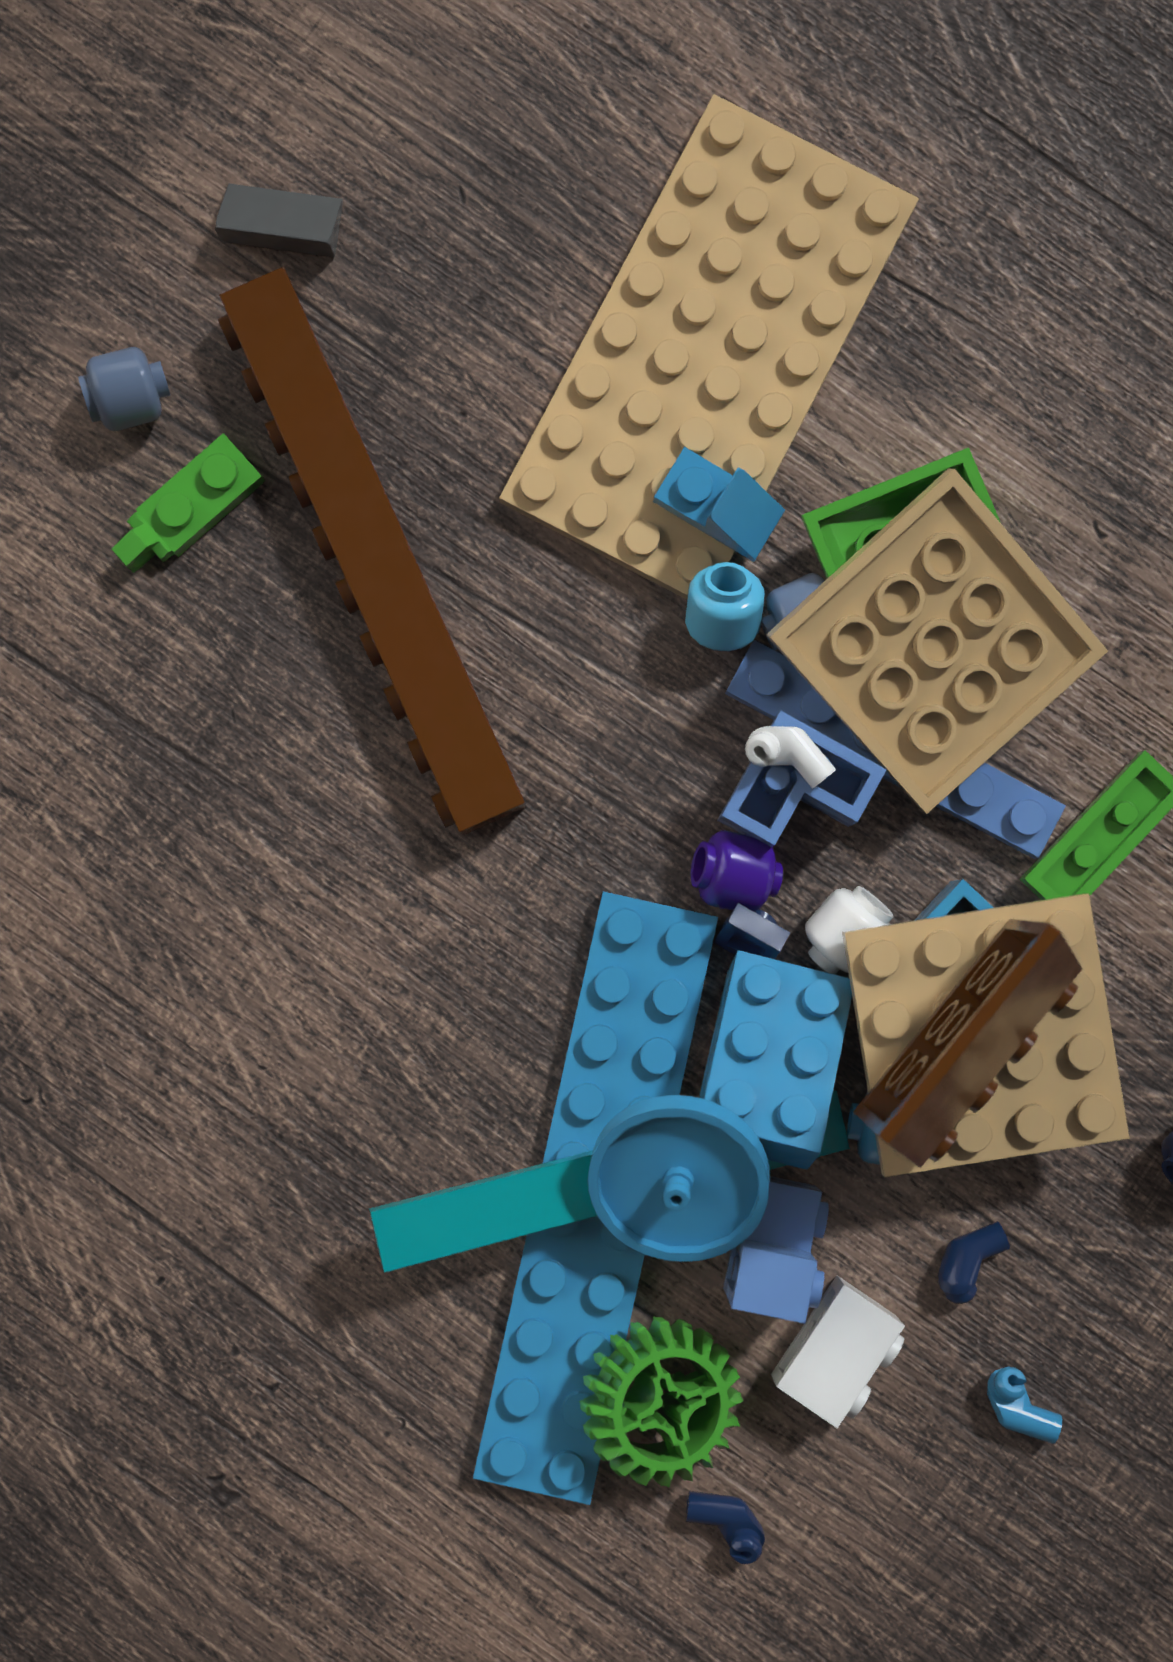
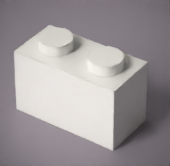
(839, 1353)

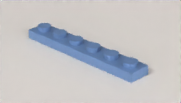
(984, 800)

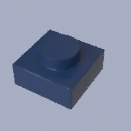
(752, 933)

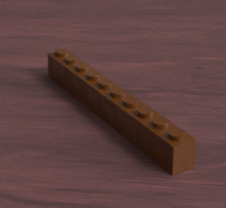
(372, 552)

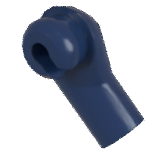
(963, 1261)
(733, 1520)

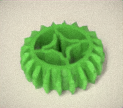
(703, 1392)

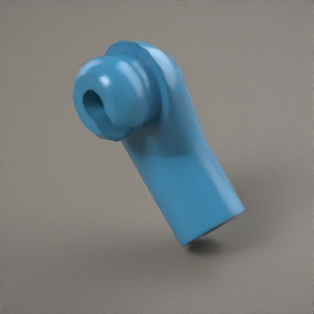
(1015, 1410)

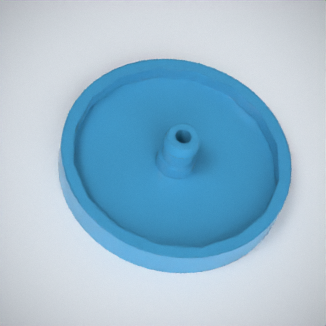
(679, 1178)

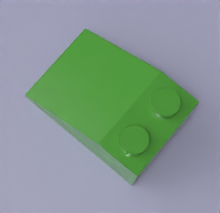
(851, 522)

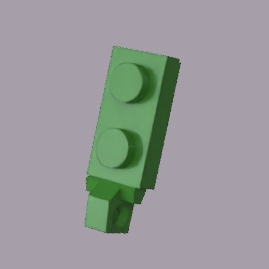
(188, 504)

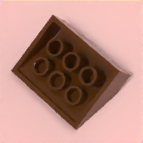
(971, 1039)

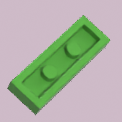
(1104, 831)

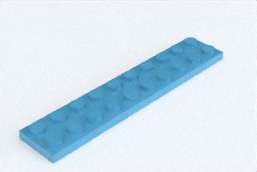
(578, 1277)

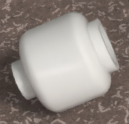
(839, 913)

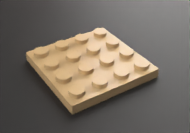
(937, 641)
(1048, 1101)

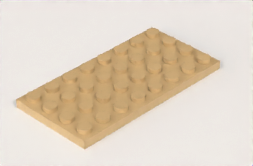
(708, 339)

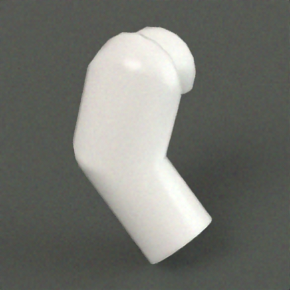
(788, 747)

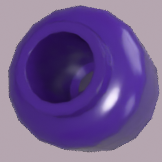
(735, 871)

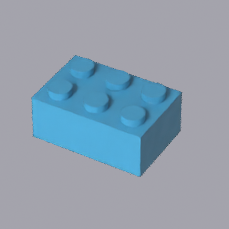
(778, 1052)

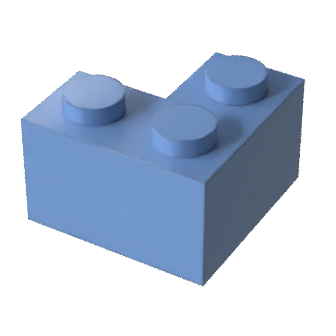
(771, 793)
(774, 1266)

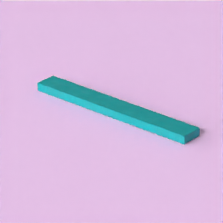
(508, 1206)

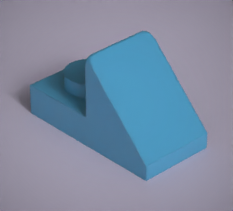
(720, 504)

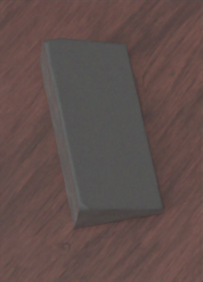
(279, 220)

